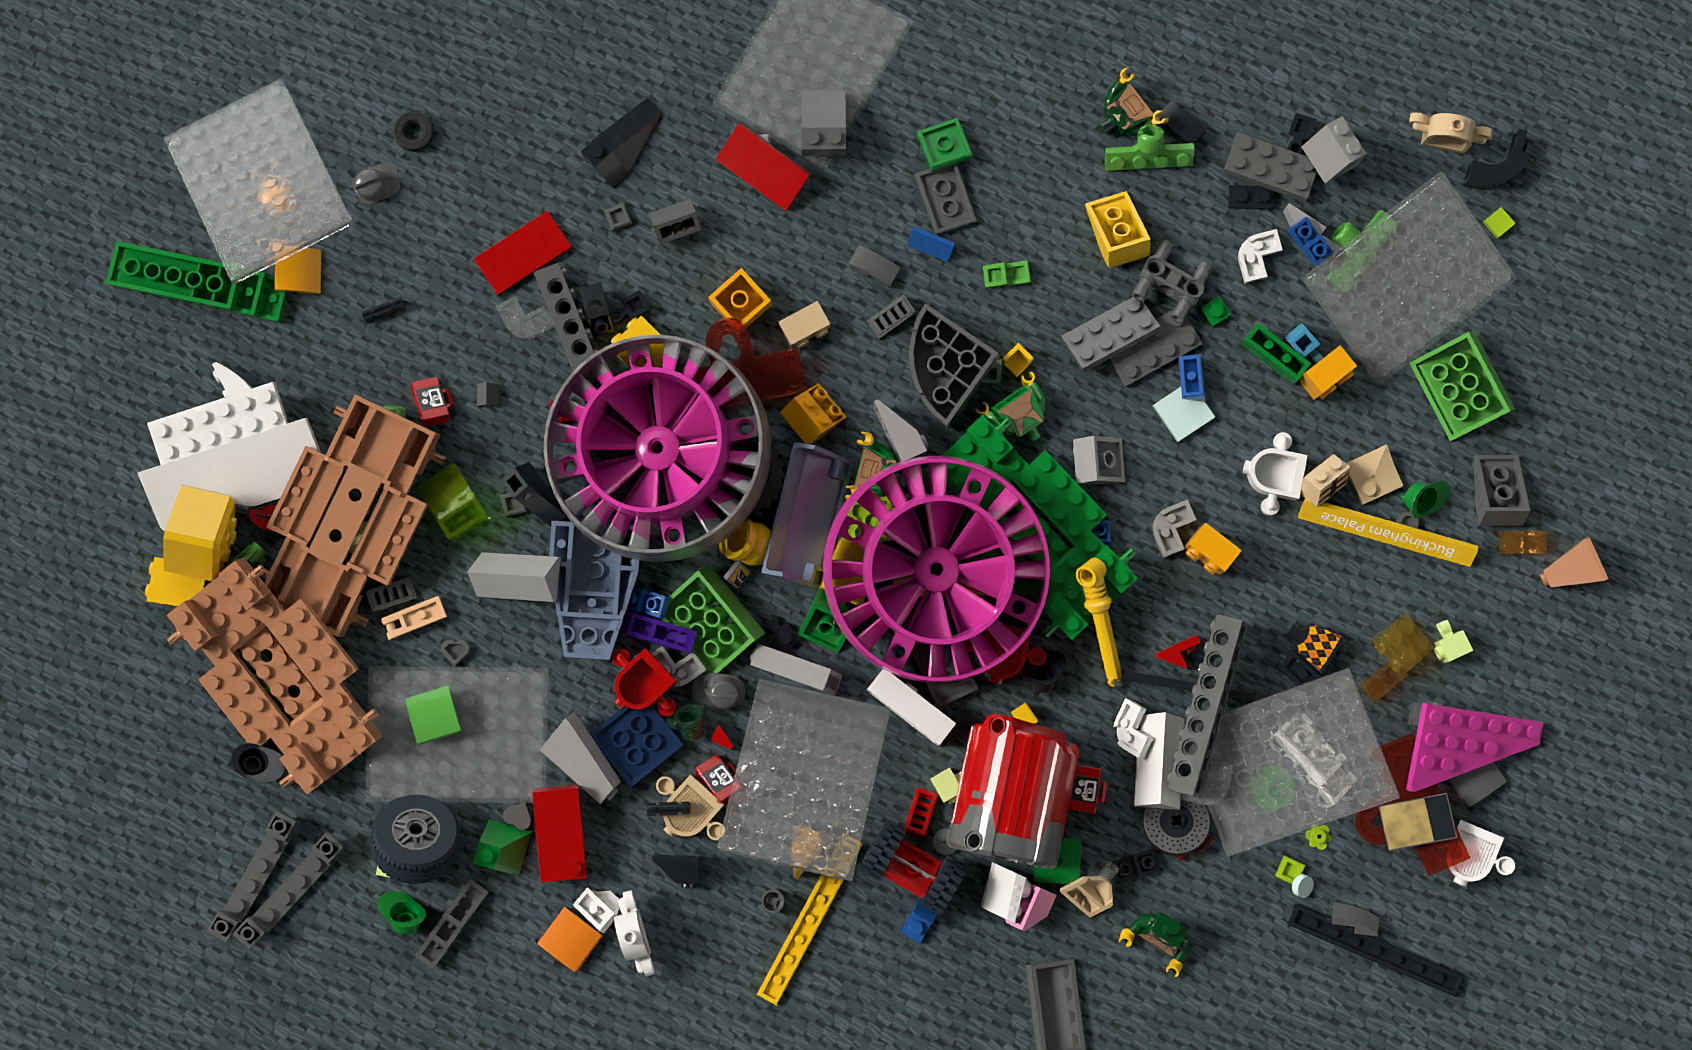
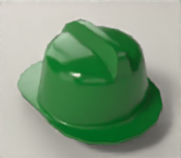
(1426, 498)
(401, 911)

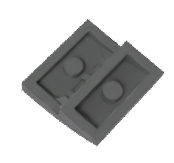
(1477, 783)

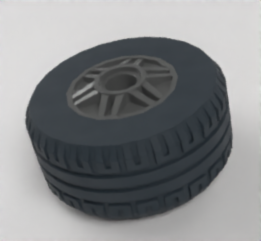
(415, 839)

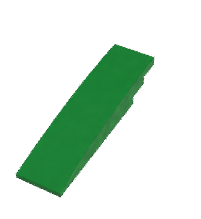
(194, 282)

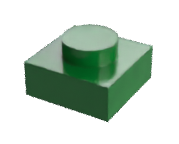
(1215, 311)

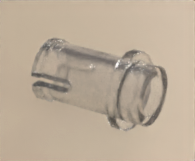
(1108, 872)

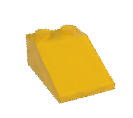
(1118, 229)

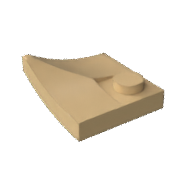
(1374, 475)

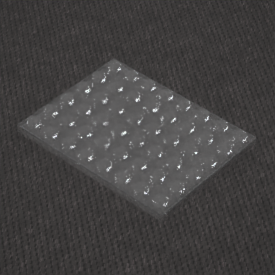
(811, 49)
(257, 181)
(1409, 278)
(488, 762)
(1297, 762)
(804, 780)

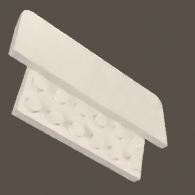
(228, 448)

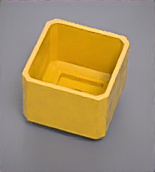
(199, 533)

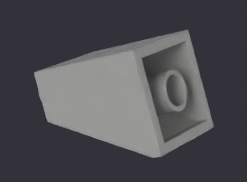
(1334, 150)

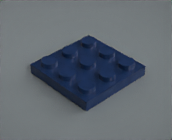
(636, 742)

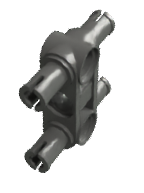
(1172, 281)

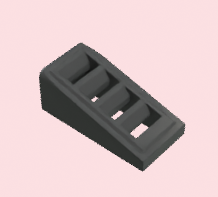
(895, 323)
(380, 590)

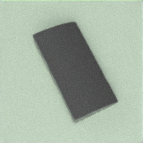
(1055, 1005)

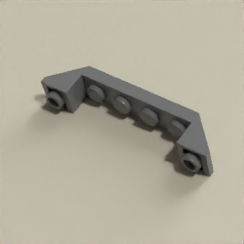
(254, 878)
(289, 892)

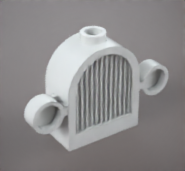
(1276, 473)
(1483, 850)
(633, 935)

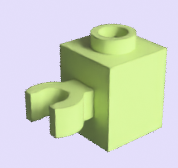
(1452, 645)
(946, 785)

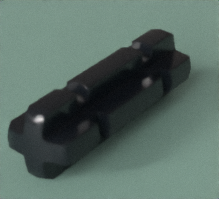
(383, 310)
(668, 808)

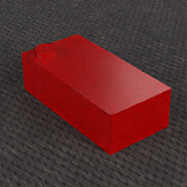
(559, 833)

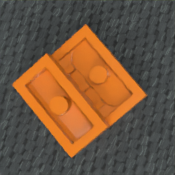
(570, 939)

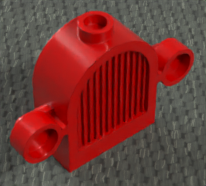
(1014, 662)
(642, 682)

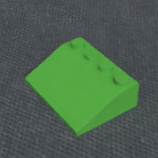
(1462, 385)
(716, 615)

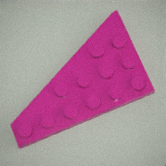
(1461, 740)

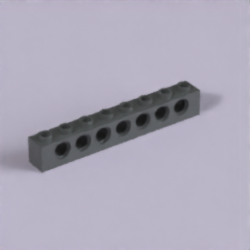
(546, 280)
(1192, 784)

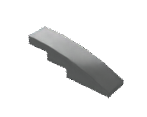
(451, 924)

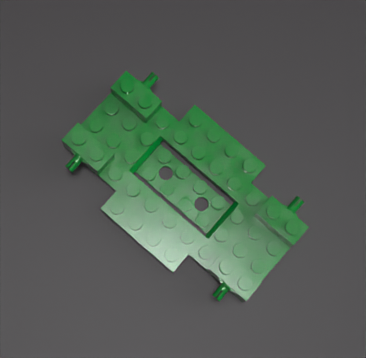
(1061, 502)

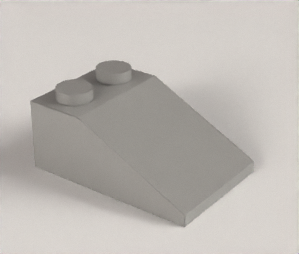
(901, 435)

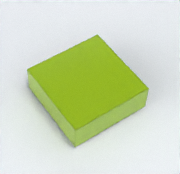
(1499, 222)
(1289, 869)

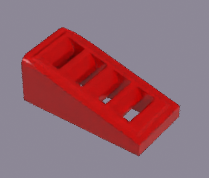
(915, 831)

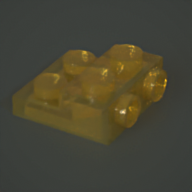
(1402, 644)

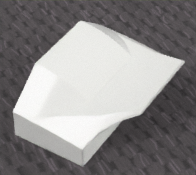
(598, 907)

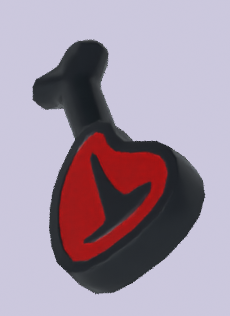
(258, 516)

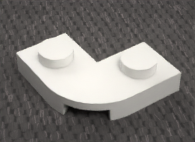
(1253, 250)
(1128, 735)

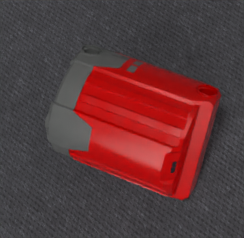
(1014, 792)

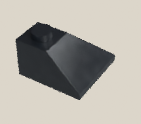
(680, 868)

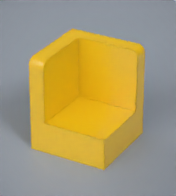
(1017, 360)

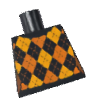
(1315, 645)

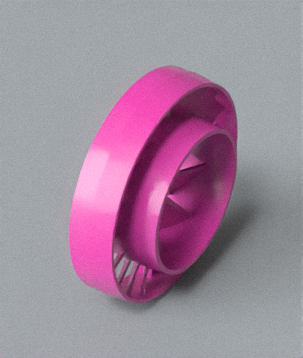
(930, 619)

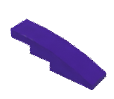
(658, 632)

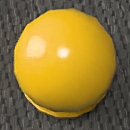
(747, 543)

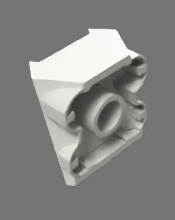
(1004, 892)

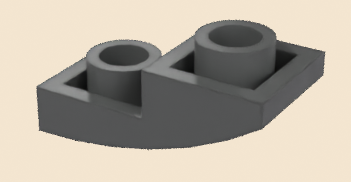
(875, 265)
(1363, 921)

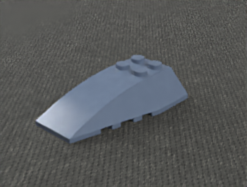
(590, 591)

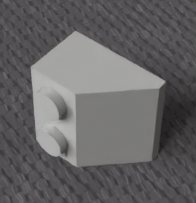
(1098, 460)

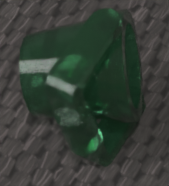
(689, 721)

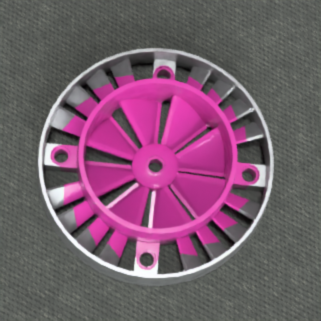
(672, 396)

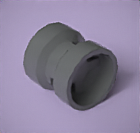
(770, 903)

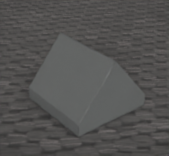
(488, 395)

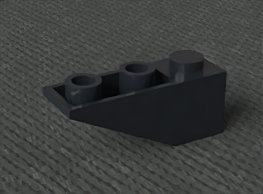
(533, 493)

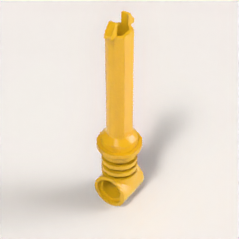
(1098, 602)

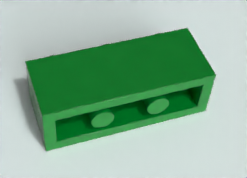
(1275, 353)

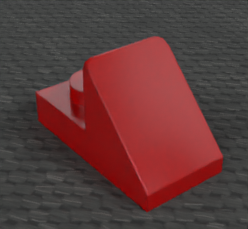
(1173, 654)

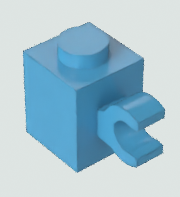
(1304, 343)

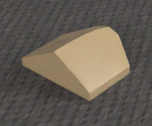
(1090, 894)

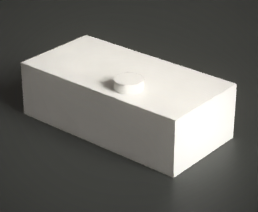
(911, 706)

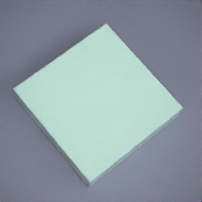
(1182, 415)

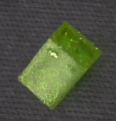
(453, 503)

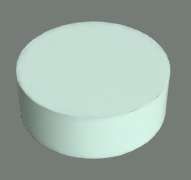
(1302, 885)

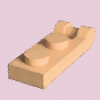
(414, 617)

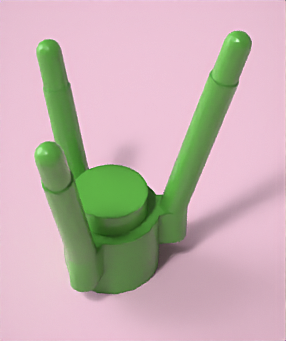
(253, 553)

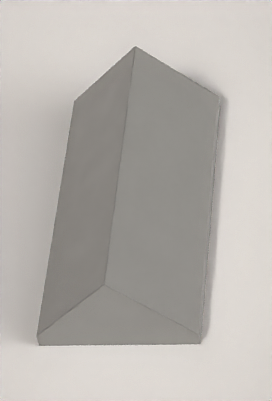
(515, 576)

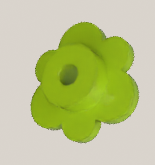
(1321, 843)

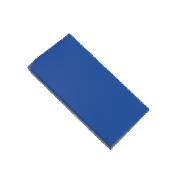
(931, 244)
(1192, 377)

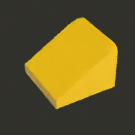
(1024, 713)

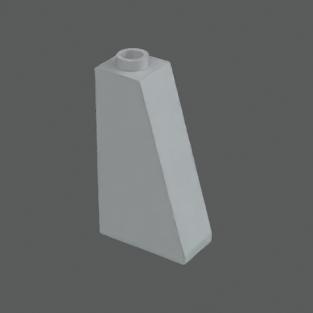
(796, 669)
(581, 759)

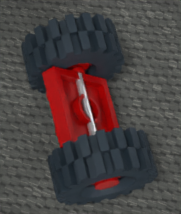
(913, 868)

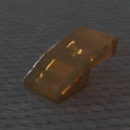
(1522, 542)
(1381, 682)

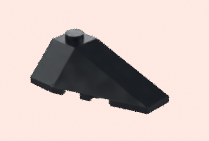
(620, 144)

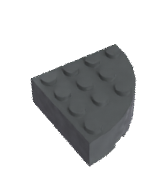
(946, 364)

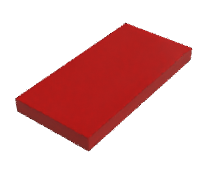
(763, 166)
(522, 253)

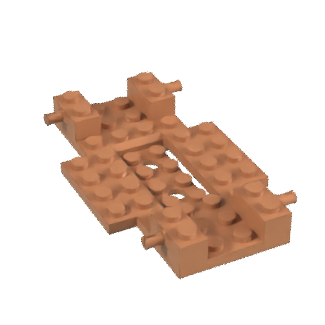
(377, 451)
(246, 616)

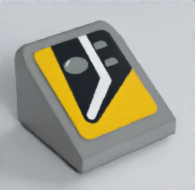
(737, 574)

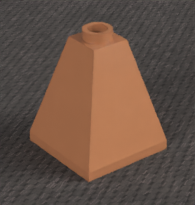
(1575, 567)

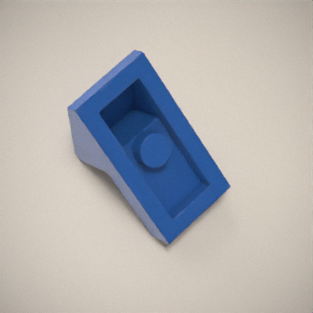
(918, 922)

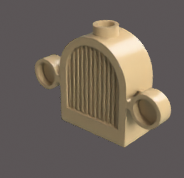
(1449, 131)
(703, 808)

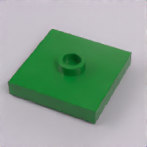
(944, 144)
(1067, 867)

